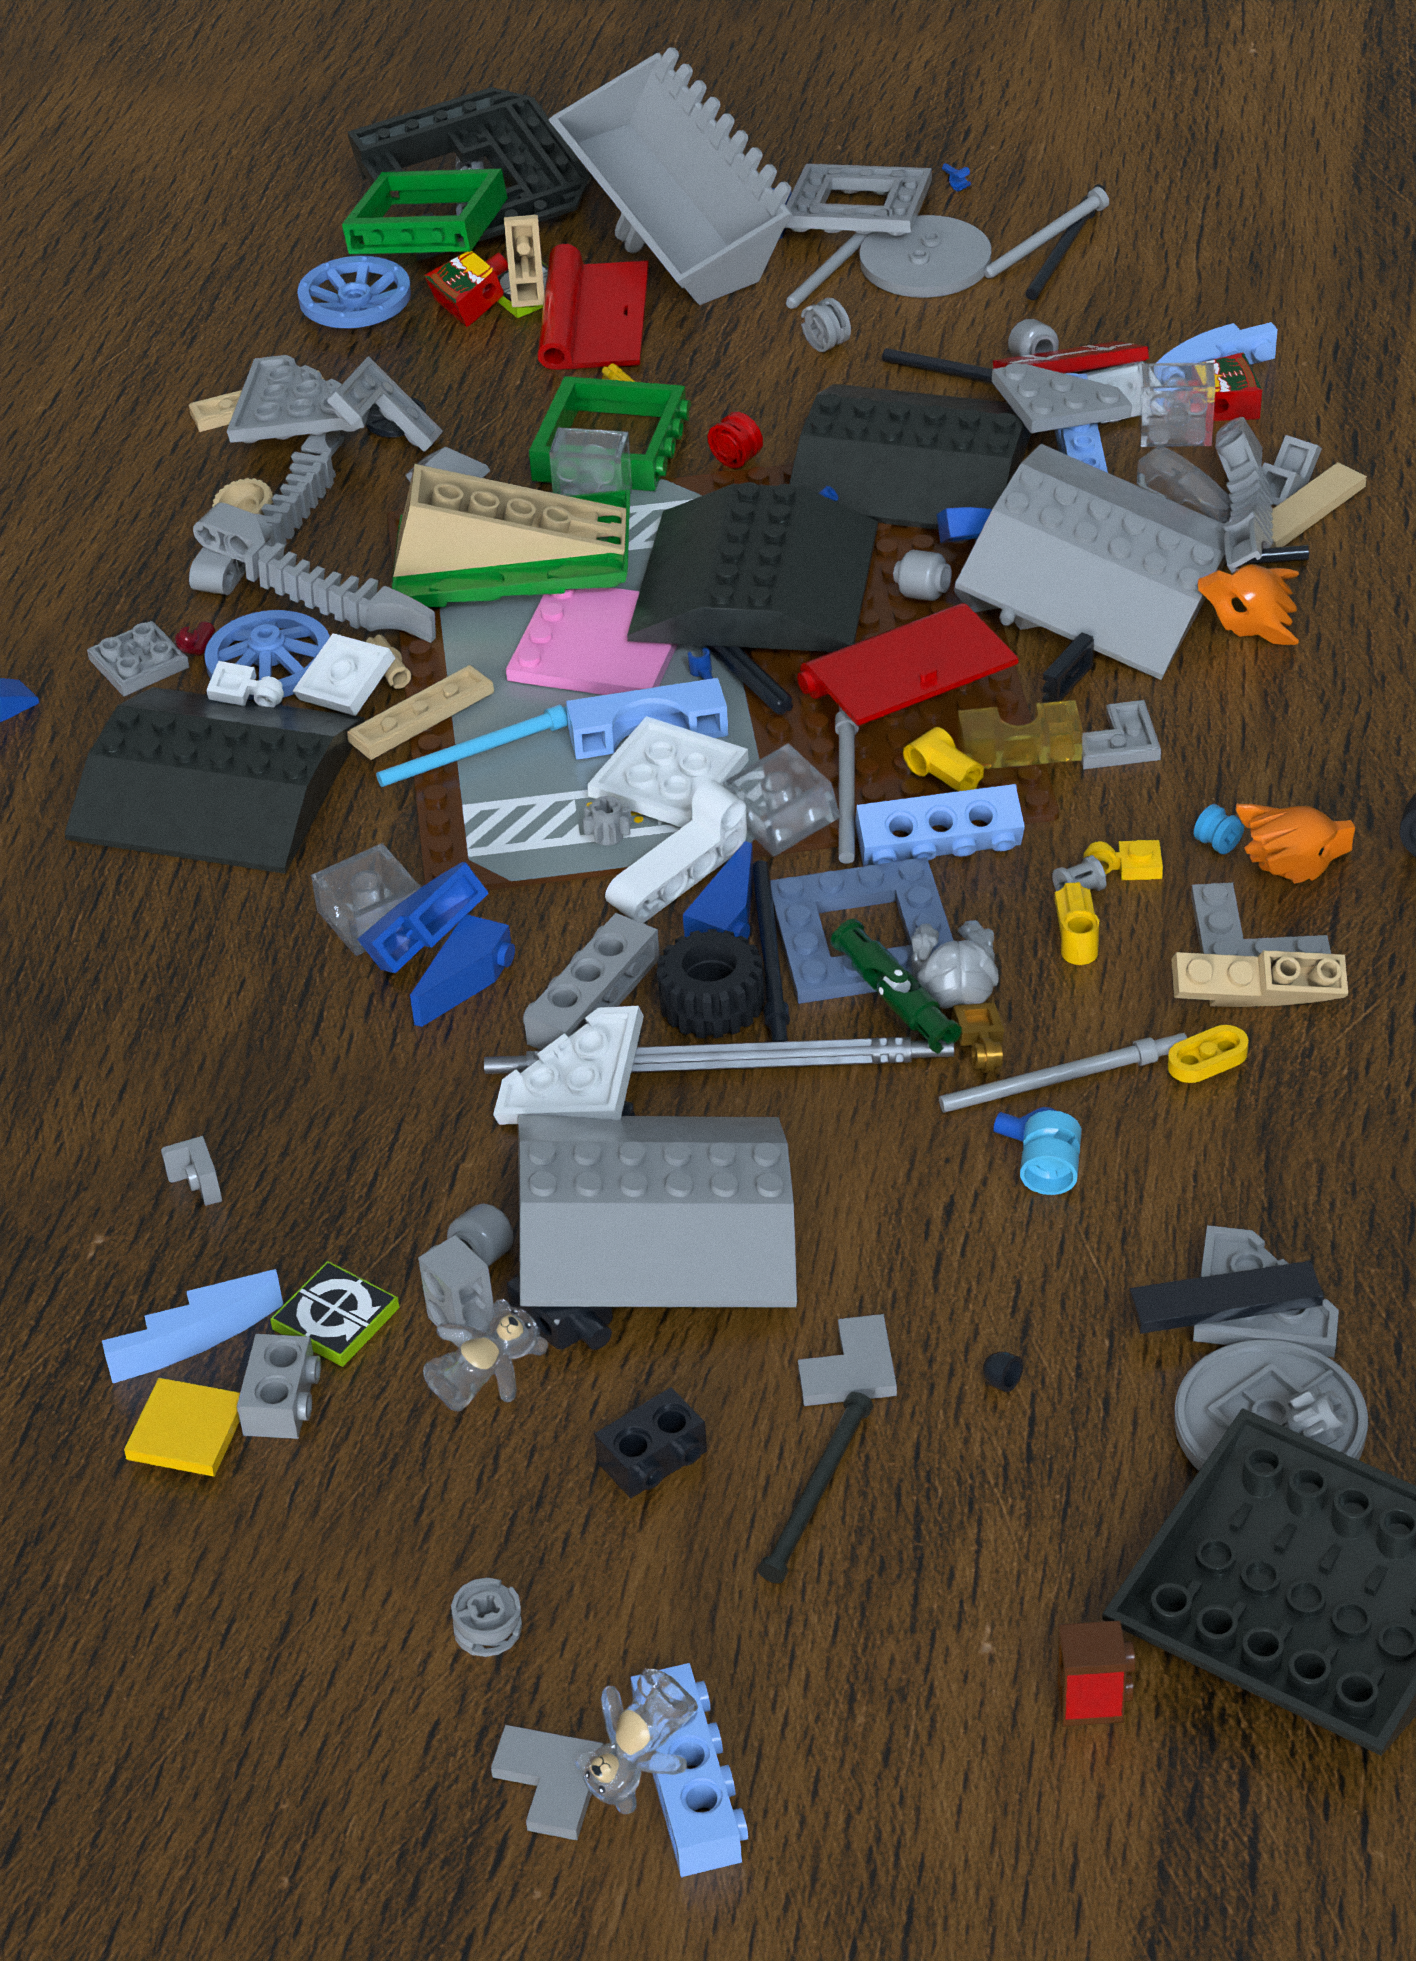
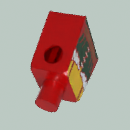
(468, 285)
(1235, 389)

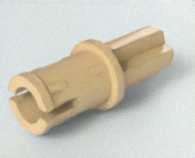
(397, 673)

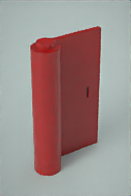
(586, 312)
(907, 664)

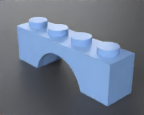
(605, 720)

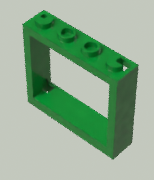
(422, 234)
(618, 398)

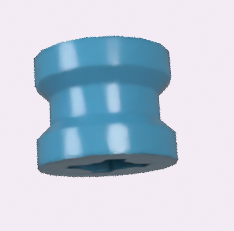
(1218, 829)

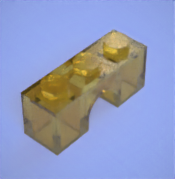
(1048, 739)

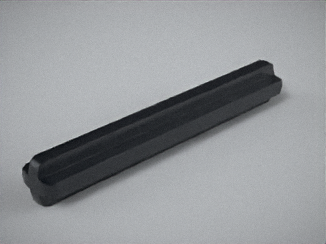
(754, 677)

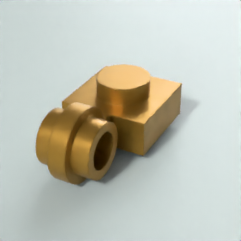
(983, 1031)

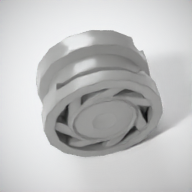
(826, 324)
(486, 1615)

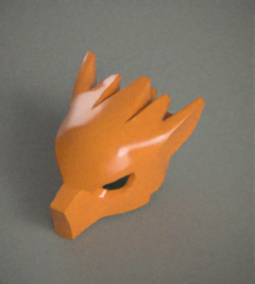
(1263, 600)
(1291, 838)

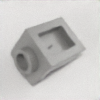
(193, 1162)

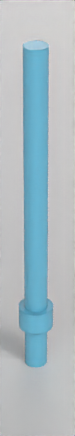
(553, 719)

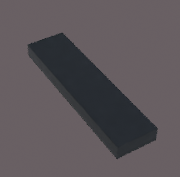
(1225, 1297)

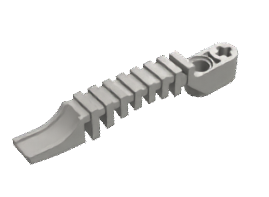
(307, 483)
(1250, 521)
(243, 538)

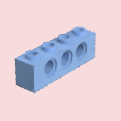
(954, 810)
(699, 1838)

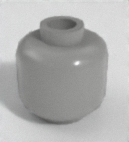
(1031, 338)
(922, 575)
(484, 1232)

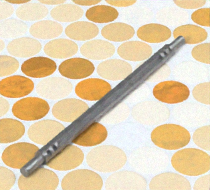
(756, 1055)

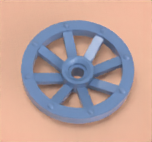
(356, 302)
(267, 644)

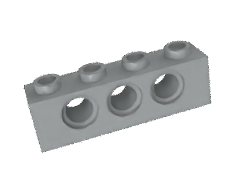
(594, 979)

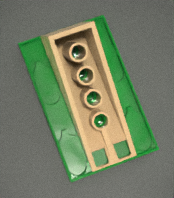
(499, 539)

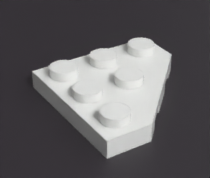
(577, 1073)

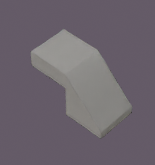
(453, 461)
(1291, 468)

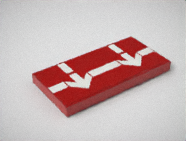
(1081, 357)

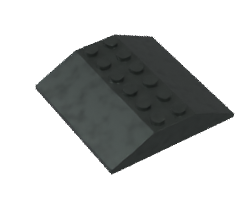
(908, 452)
(756, 571)
(209, 778)
(1288, 1581)

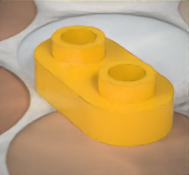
(1208, 1053)

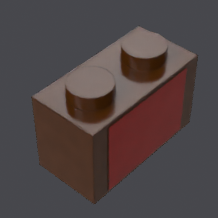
(1094, 1673)

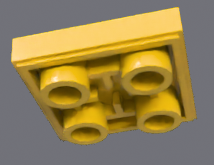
(184, 1427)

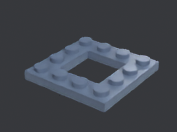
(802, 898)

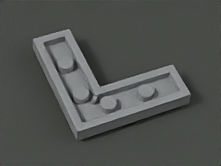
(372, 385)
(1221, 929)

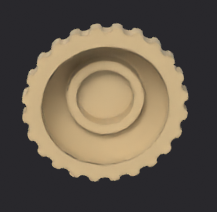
(246, 495)

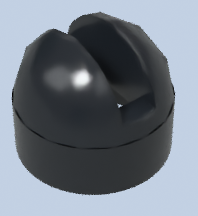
(1003, 1370)

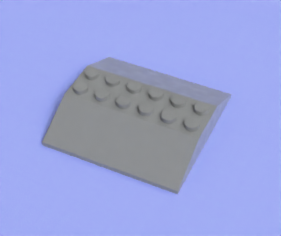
(1095, 559)
(655, 1212)

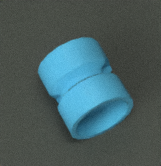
(1050, 1152)

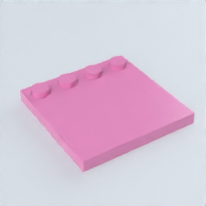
(583, 645)

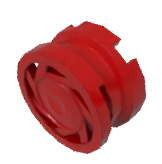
(736, 439)

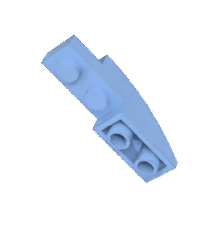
(1255, 342)

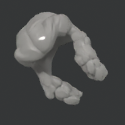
(956, 970)

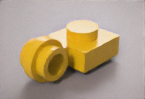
(1134, 858)

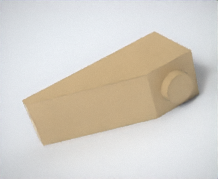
(524, 260)

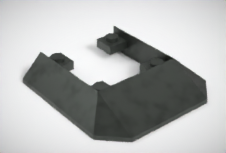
(494, 123)

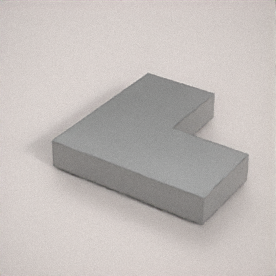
(1128, 741)
(861, 1368)
(550, 1765)

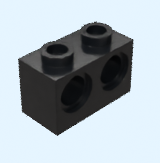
(651, 1442)

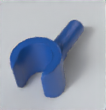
(957, 177)
(701, 665)

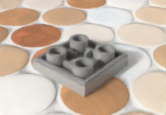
(137, 658)

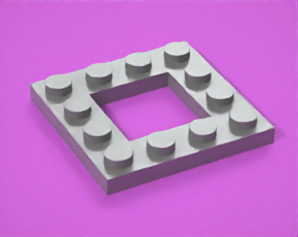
(904, 187)

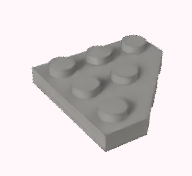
(1057, 400)
(1241, 1250)

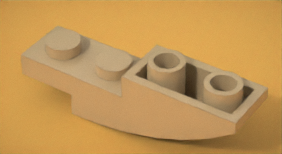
(1264, 980)

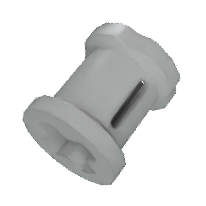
(1088, 873)

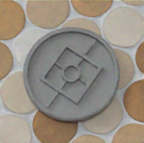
(931, 261)
(1262, 1380)

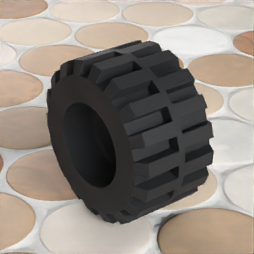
(710, 983)

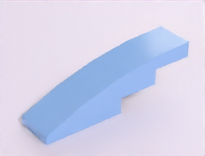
(184, 1331)

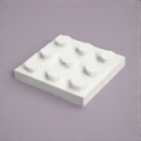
(663, 768)

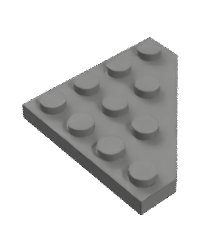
(285, 402)

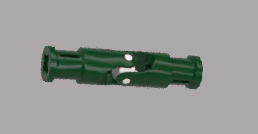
(895, 985)

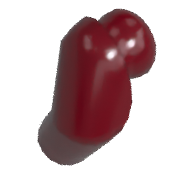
(195, 642)

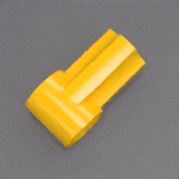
(937, 755)
(1077, 924)

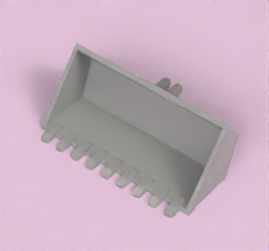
(679, 176)

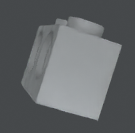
(456, 1285)
(278, 1386)

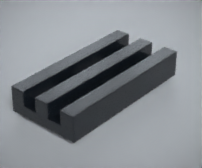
(1068, 668)

